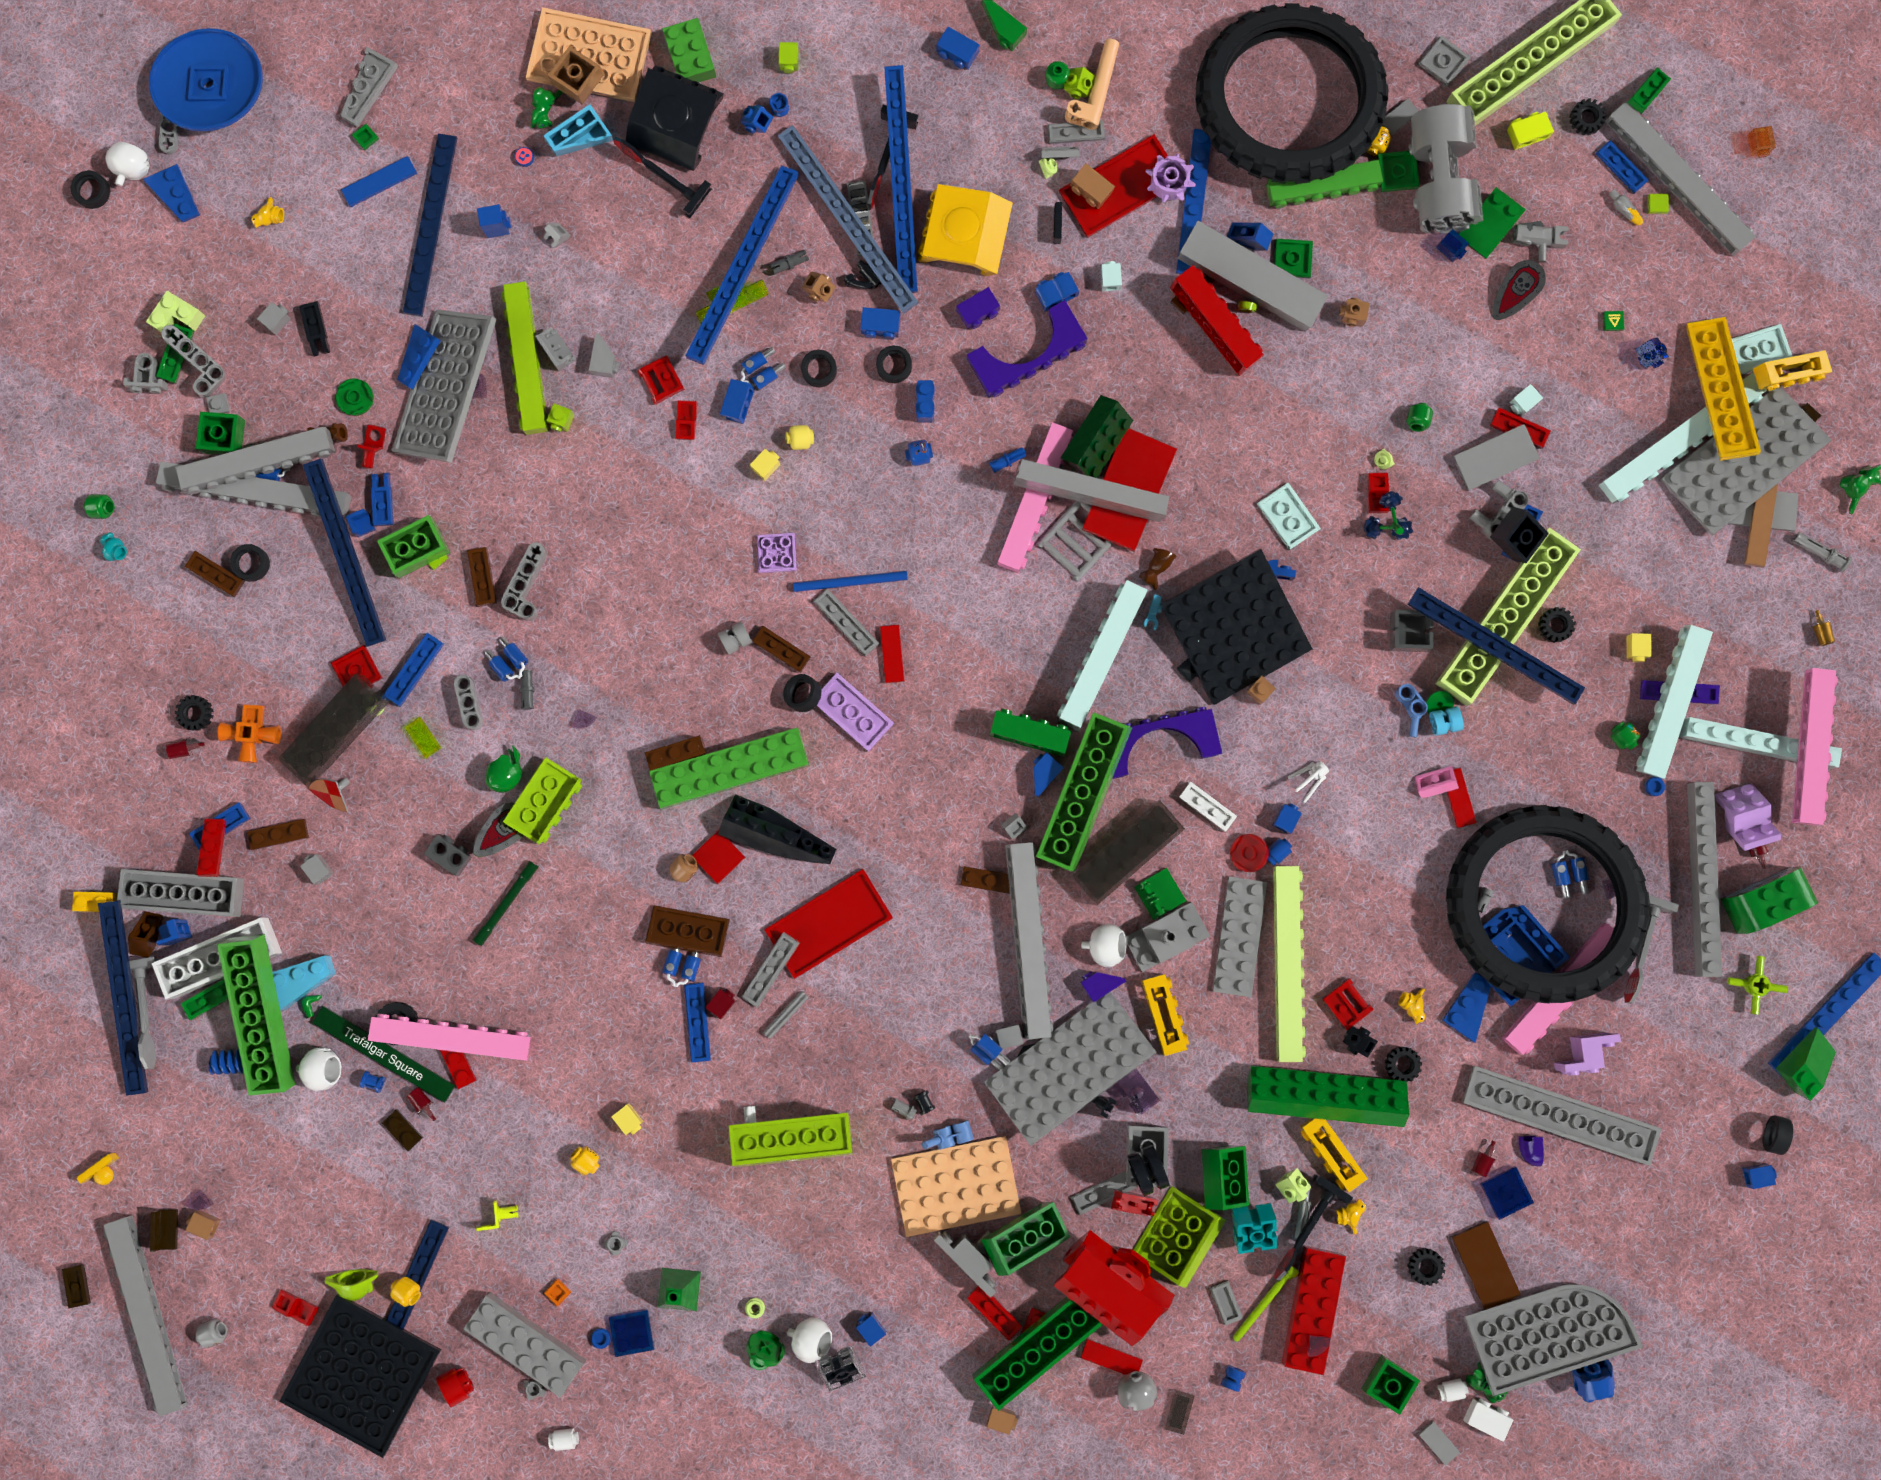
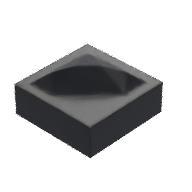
(1187, 670)

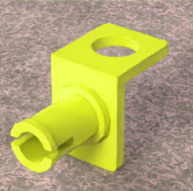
(500, 1214)

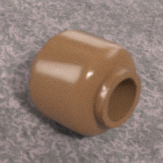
(683, 868)

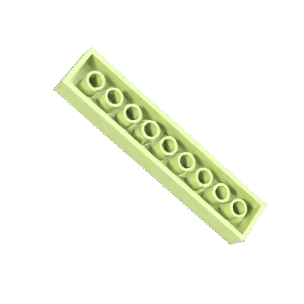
(1535, 57)
(1509, 615)

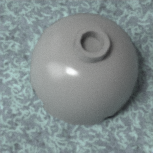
(1137, 1391)

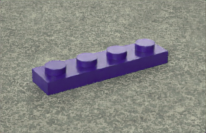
(1702, 692)

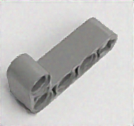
(192, 357)
(528, 579)

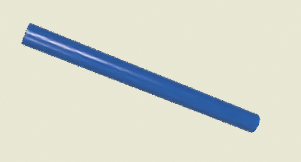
(850, 581)

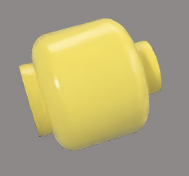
(799, 437)

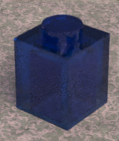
(1453, 246)

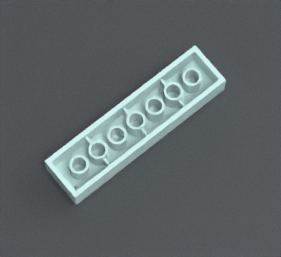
(1101, 658)

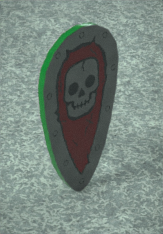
(1518, 288)
(495, 834)

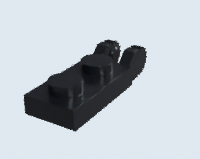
(314, 326)

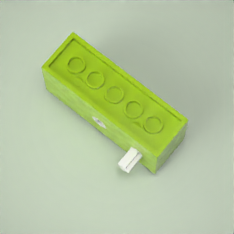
(789, 1139)

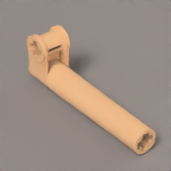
(1089, 113)

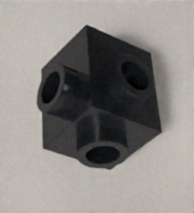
(1359, 1041)

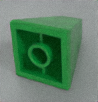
(679, 1289)

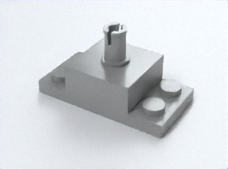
(1167, 937)
(970, 1258)

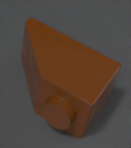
(145, 934)

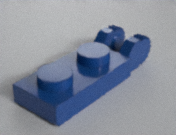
(382, 501)

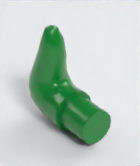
(306, 1004)

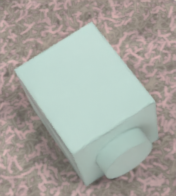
(1111, 276)
(1525, 400)

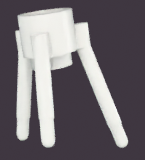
(1317, 771)

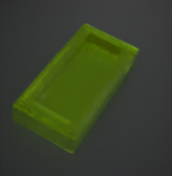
(423, 737)

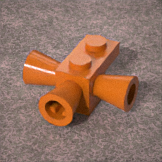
(249, 732)

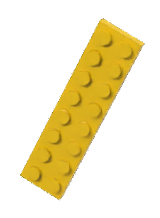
(1723, 389)

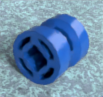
(778, 101)
(1233, 1378)

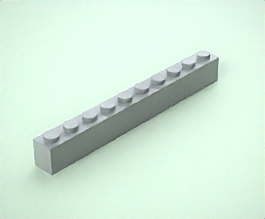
(1680, 178)
(256, 490)
(1704, 879)
(1028, 941)
(145, 1316)

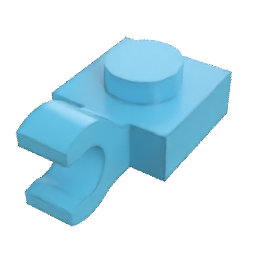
(1153, 610)

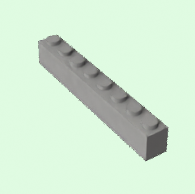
(255, 460)

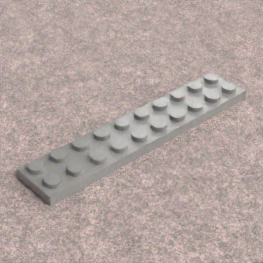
(1561, 1115)

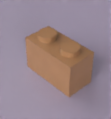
(1091, 186)

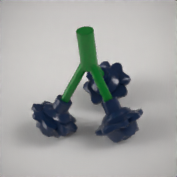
(1400, 527)

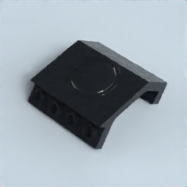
(671, 116)

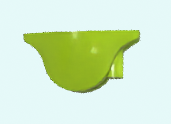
(352, 1286)

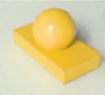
(100, 1171)

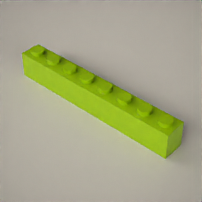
(525, 357)

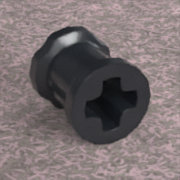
(924, 1102)

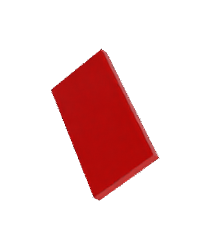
(1130, 180)
(1138, 464)
(831, 922)

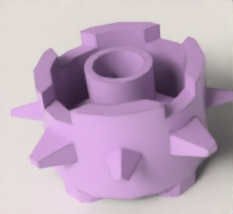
(1170, 188)

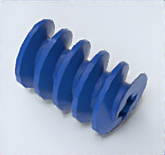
(225, 1063)

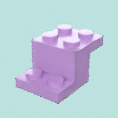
(1748, 816)
(1587, 1053)

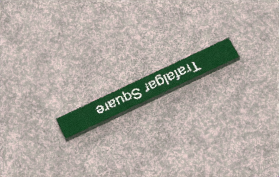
(384, 1054)

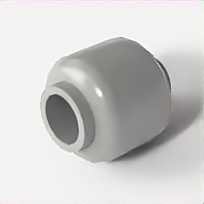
(211, 1333)

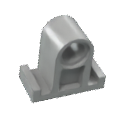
(144, 377)

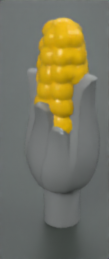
(1625, 207)

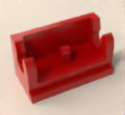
(1133, 1203)

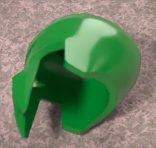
(504, 772)

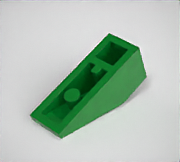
(1006, 27)

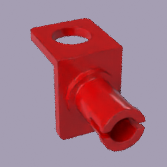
(371, 446)

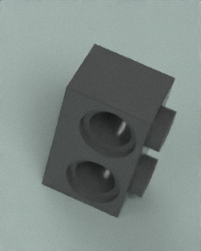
(446, 858)

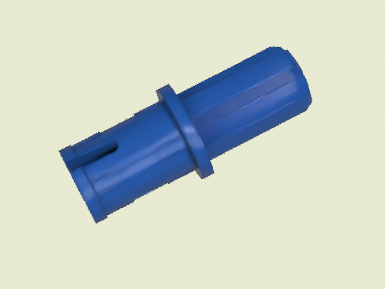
(1007, 460)

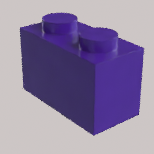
(978, 308)

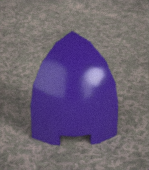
(1532, 1149)

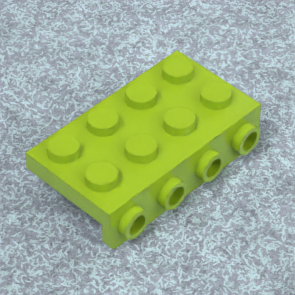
(543, 801)

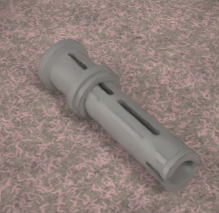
(1829, 555)

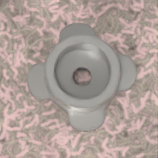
(615, 1249)
(531, 1394)

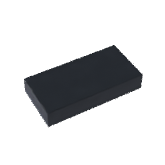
(1057, 230)

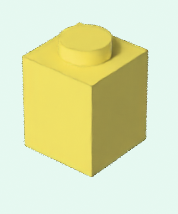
(765, 464)
(1638, 647)
(628, 1120)

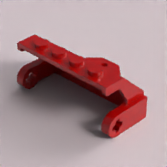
(1113, 1287)

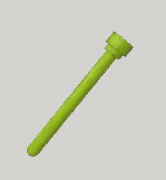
(1292, 1273)

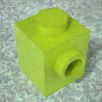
(560, 418)

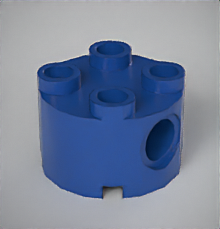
(1594, 1381)

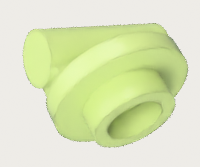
(1048, 167)
(1383, 459)

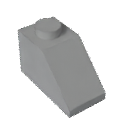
(602, 359)

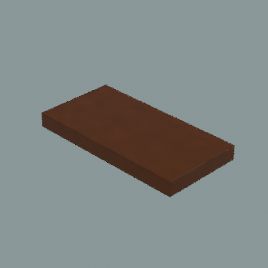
(687, 931)
(1486, 1265)

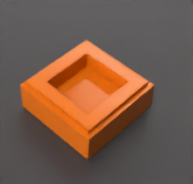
(557, 1292)

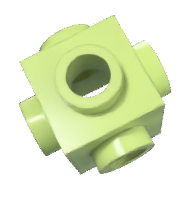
(1293, 1186)

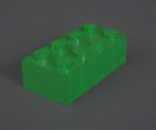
(1030, 733)
(1025, 1238)

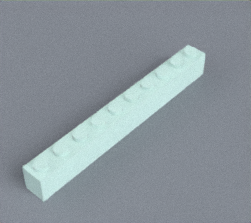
(1666, 449)

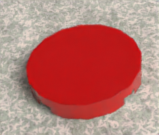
(1249, 853)

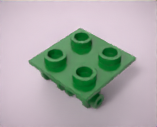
(1160, 894)

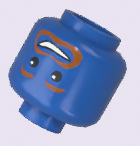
(919, 452)

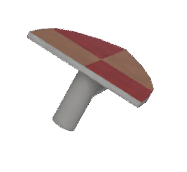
(330, 792)

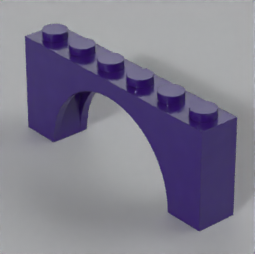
(998, 375)
(1197, 726)

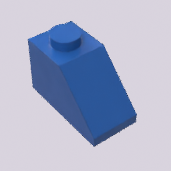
(1251, 235)
(1044, 772)

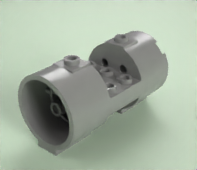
(1441, 137)

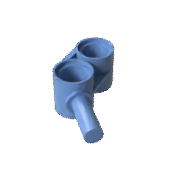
(1414, 698)
(950, 1135)

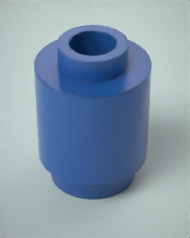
(1278, 851)

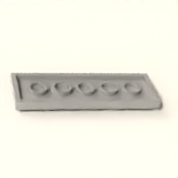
(1239, 936)

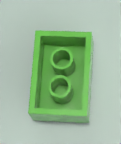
(689, 50)
(413, 546)

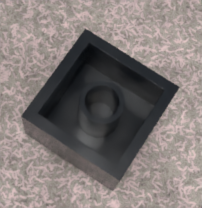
(1519, 535)

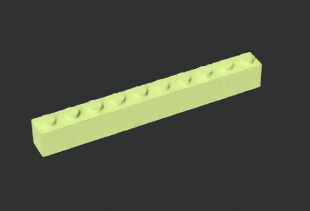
(1288, 964)

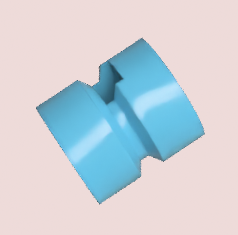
(1453, 721)

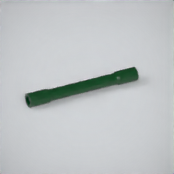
(523, 878)

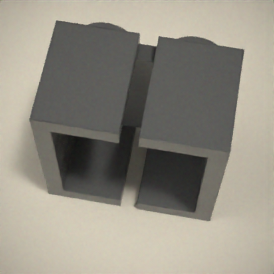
(1409, 631)

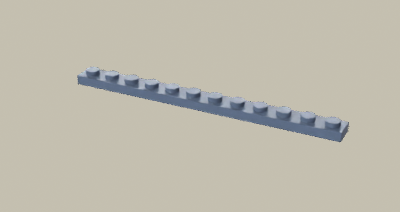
(848, 219)

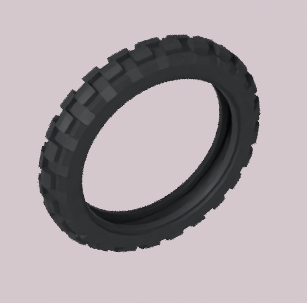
(1304, 23)
(1605, 847)

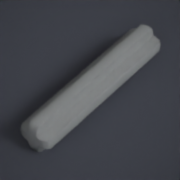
(785, 1015)

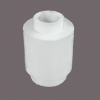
(1453, 1390)
(563, 1439)

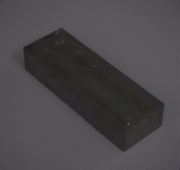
(333, 729)
(1128, 852)

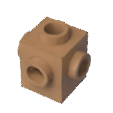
(818, 287)
(1354, 312)

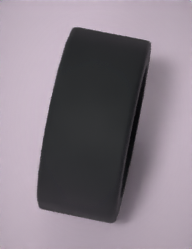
(97, 201)
(894, 350)
(818, 354)
(239, 552)
(791, 687)
(1778, 1135)

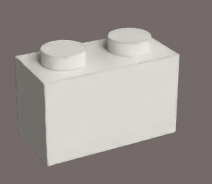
(1488, 1419)

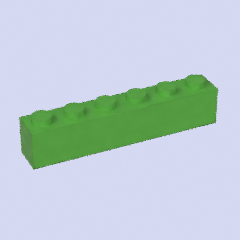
(1351, 181)

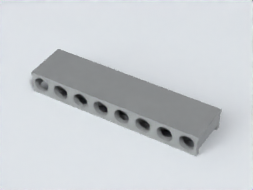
(1252, 276)
(1091, 490)

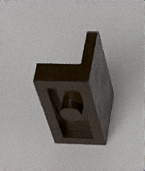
(164, 1230)

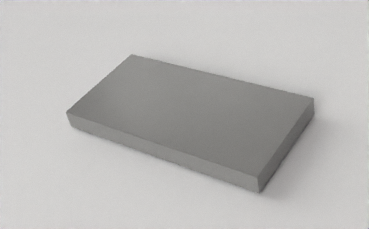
(1496, 457)
(1784, 513)

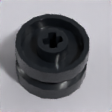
(1146, 1171)

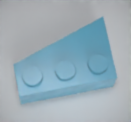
(578, 133)
(300, 979)

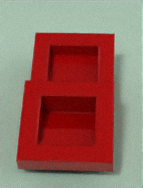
(686, 419)
(1377, 486)
(295, 1307)

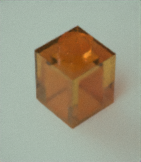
(1761, 141)

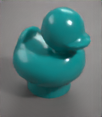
(113, 547)

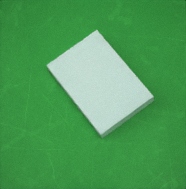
(1760, 347)
(1288, 516)

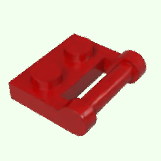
(667, 377)
(1343, 1008)

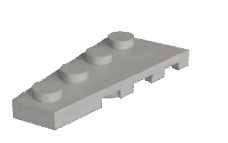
(371, 80)

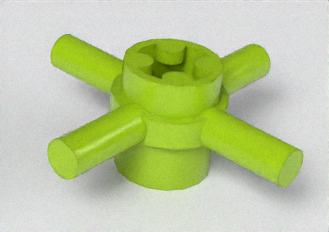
(1764, 985)

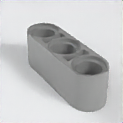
(462, 696)

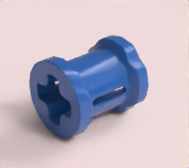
(372, 1082)

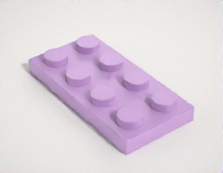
(853, 712)

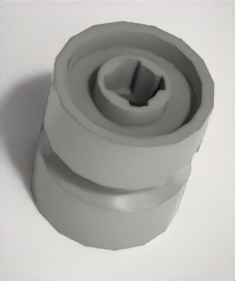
(735, 638)

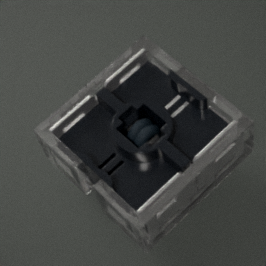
(840, 1368)

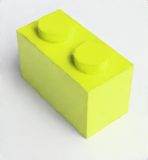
(1530, 130)

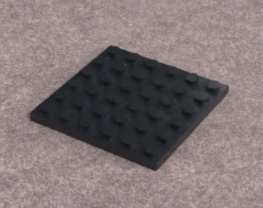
(1236, 626)
(360, 1375)

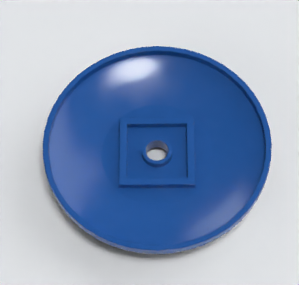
(192, 61)

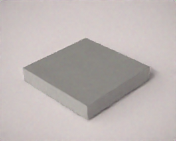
(1444, 61)

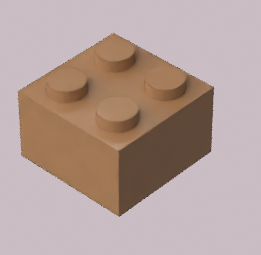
(575, 75)

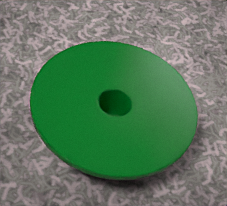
(1439, 701)

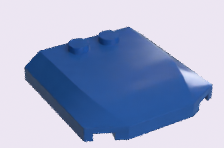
(1527, 946)

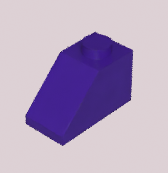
(1100, 984)

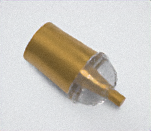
(1822, 628)

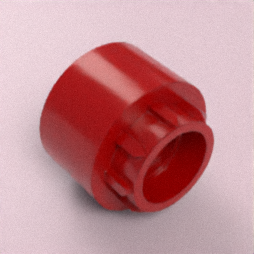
(455, 1385)

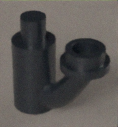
(867, 273)

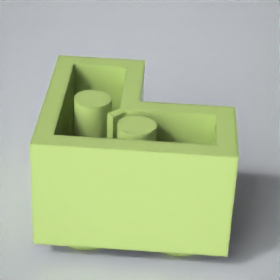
(174, 310)

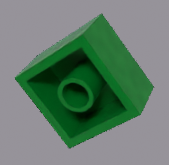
(219, 433)
(1390, 1384)

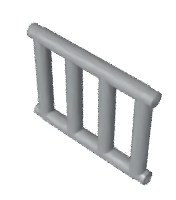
(1056, 529)

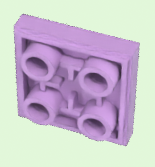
(776, 553)

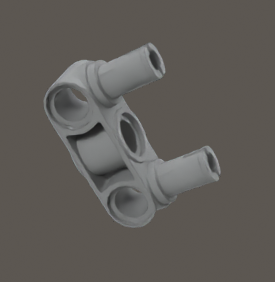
(1508, 495)

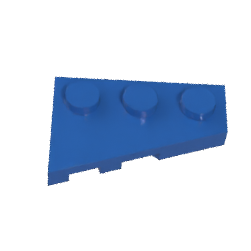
(174, 192)
(417, 356)
(1469, 1007)

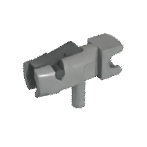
(1537, 234)

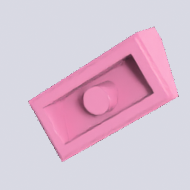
(1436, 782)

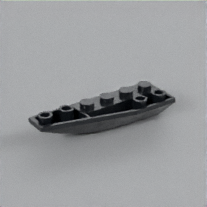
(772, 833)

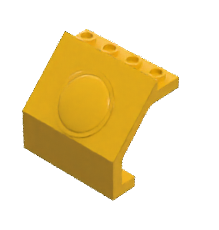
(965, 228)

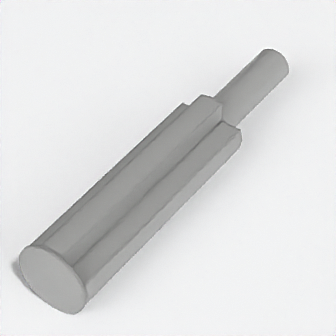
(1303, 1214)

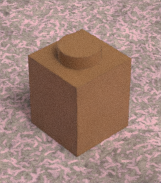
(1261, 690)
(202, 1224)
(1001, 1420)

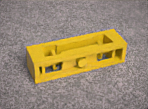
(1768, 373)
(1176, 1021)
(1351, 1180)

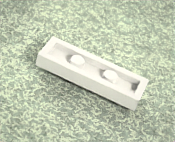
(1207, 806)

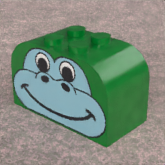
(1769, 901)

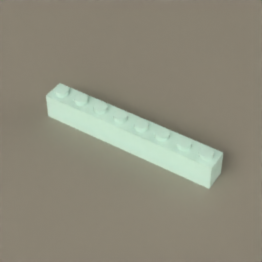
(1674, 701)
(1747, 740)

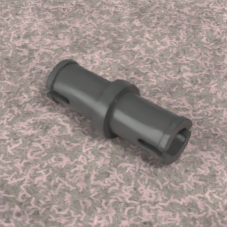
(789, 262)
(527, 690)

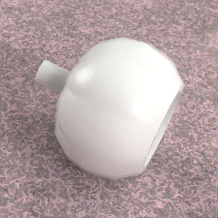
(127, 162)
(1106, 945)
(319, 1069)
(810, 1339)

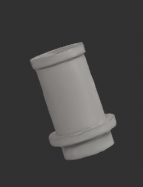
(1484, 898)
(904, 1109)

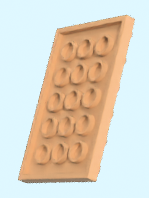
(612, 45)
(956, 1186)

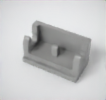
(555, 348)

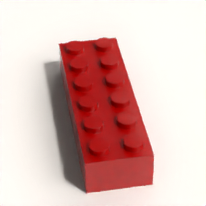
(1216, 320)
(1313, 1307)

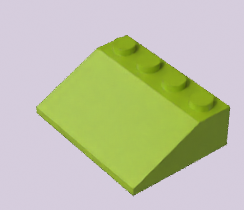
(1179, 1237)

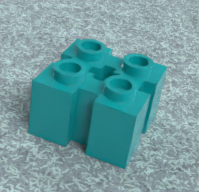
(1254, 1228)

